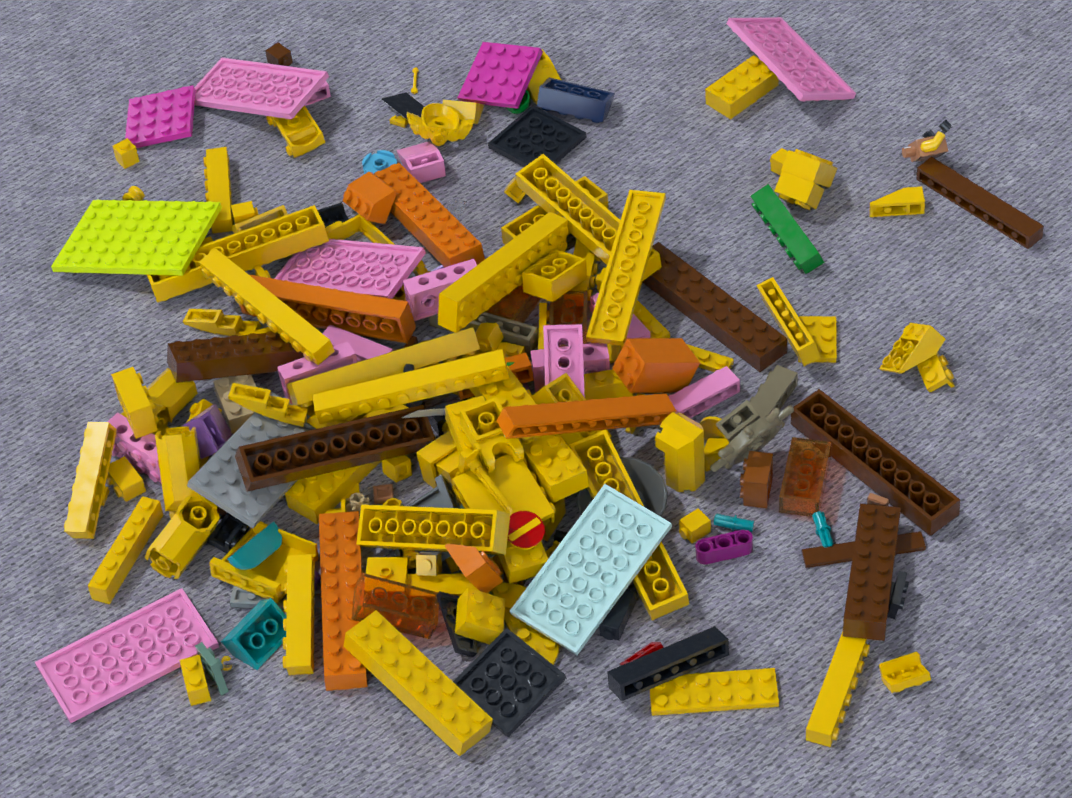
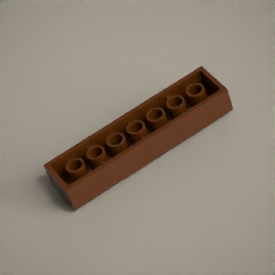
(229, 356)
(871, 572)

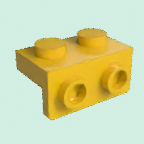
(935, 372)
(903, 672)

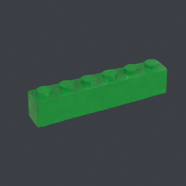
(788, 231)

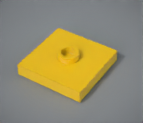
(388, 568)

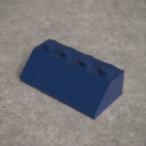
(575, 100)

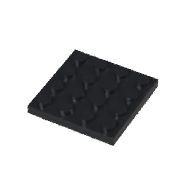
(537, 134)
(509, 681)

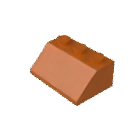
(370, 197)
(476, 566)

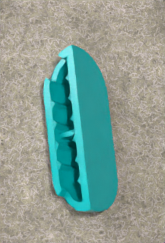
(257, 548)

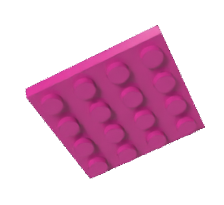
(500, 74)
(160, 117)

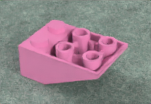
(423, 161)

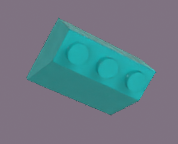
(257, 634)

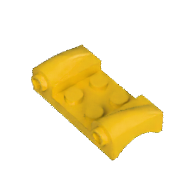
(299, 133)

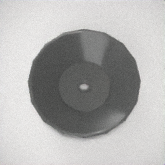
(646, 481)

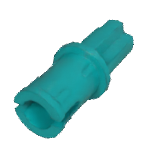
(733, 522)
(822, 528)

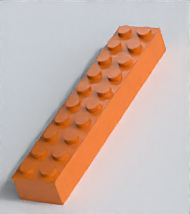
(430, 219)
(343, 309)
(339, 574)

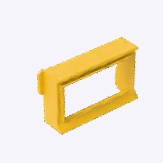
(358, 223)

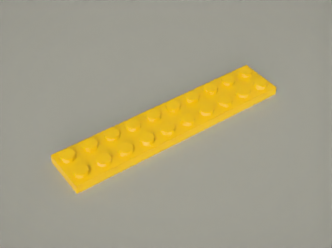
(626, 268)

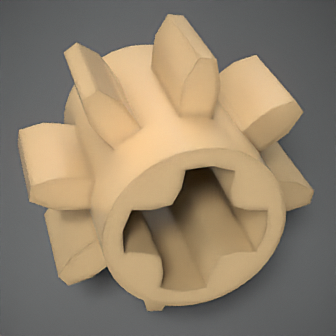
(355, 502)

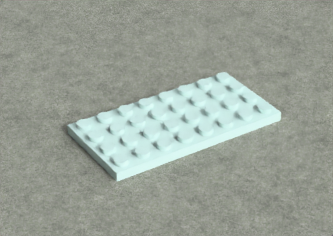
(590, 569)

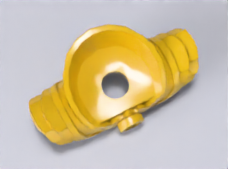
(439, 124)

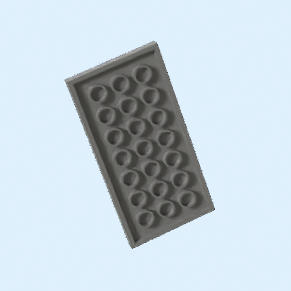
(221, 478)

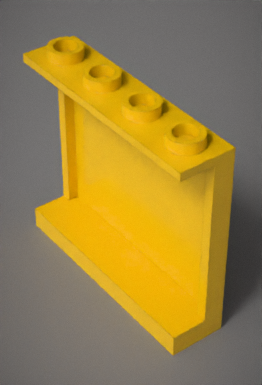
(513, 481)
(268, 577)

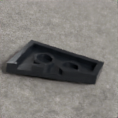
(448, 607)

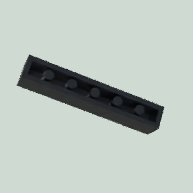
(668, 663)

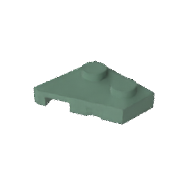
(212, 666)

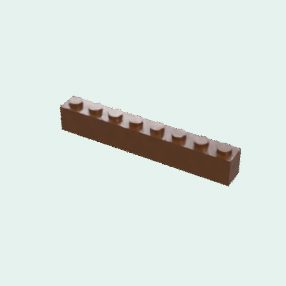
(980, 202)

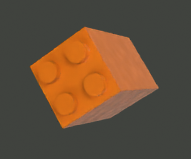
(655, 365)

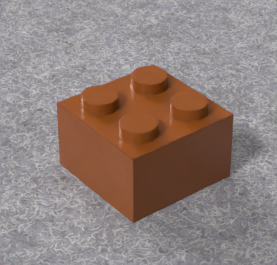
(757, 479)

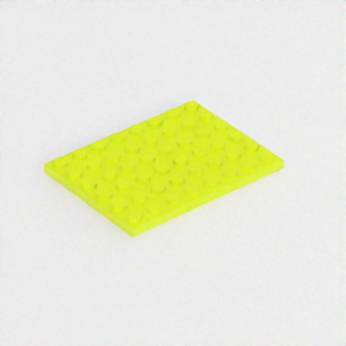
(137, 237)

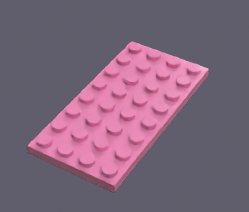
(791, 59)
(258, 88)
(354, 266)
(125, 655)

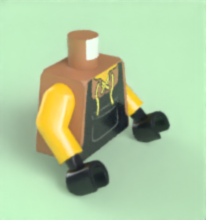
(929, 146)

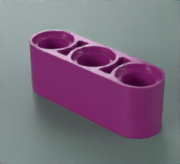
(724, 547)

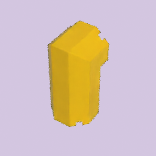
(169, 397)
(683, 452)
(177, 463)
(183, 536)

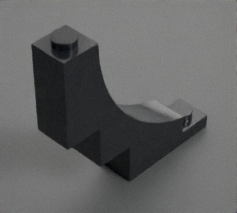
(616, 620)

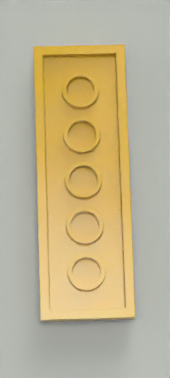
(716, 692)

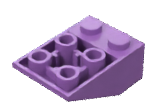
(211, 430)

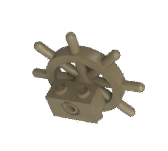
(747, 432)

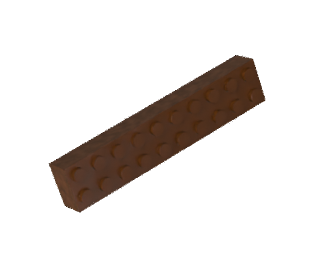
(716, 311)
(332, 448)
(876, 462)

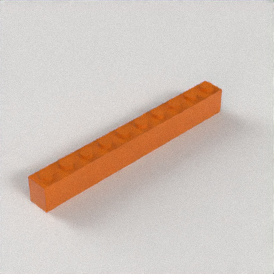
(584, 415)

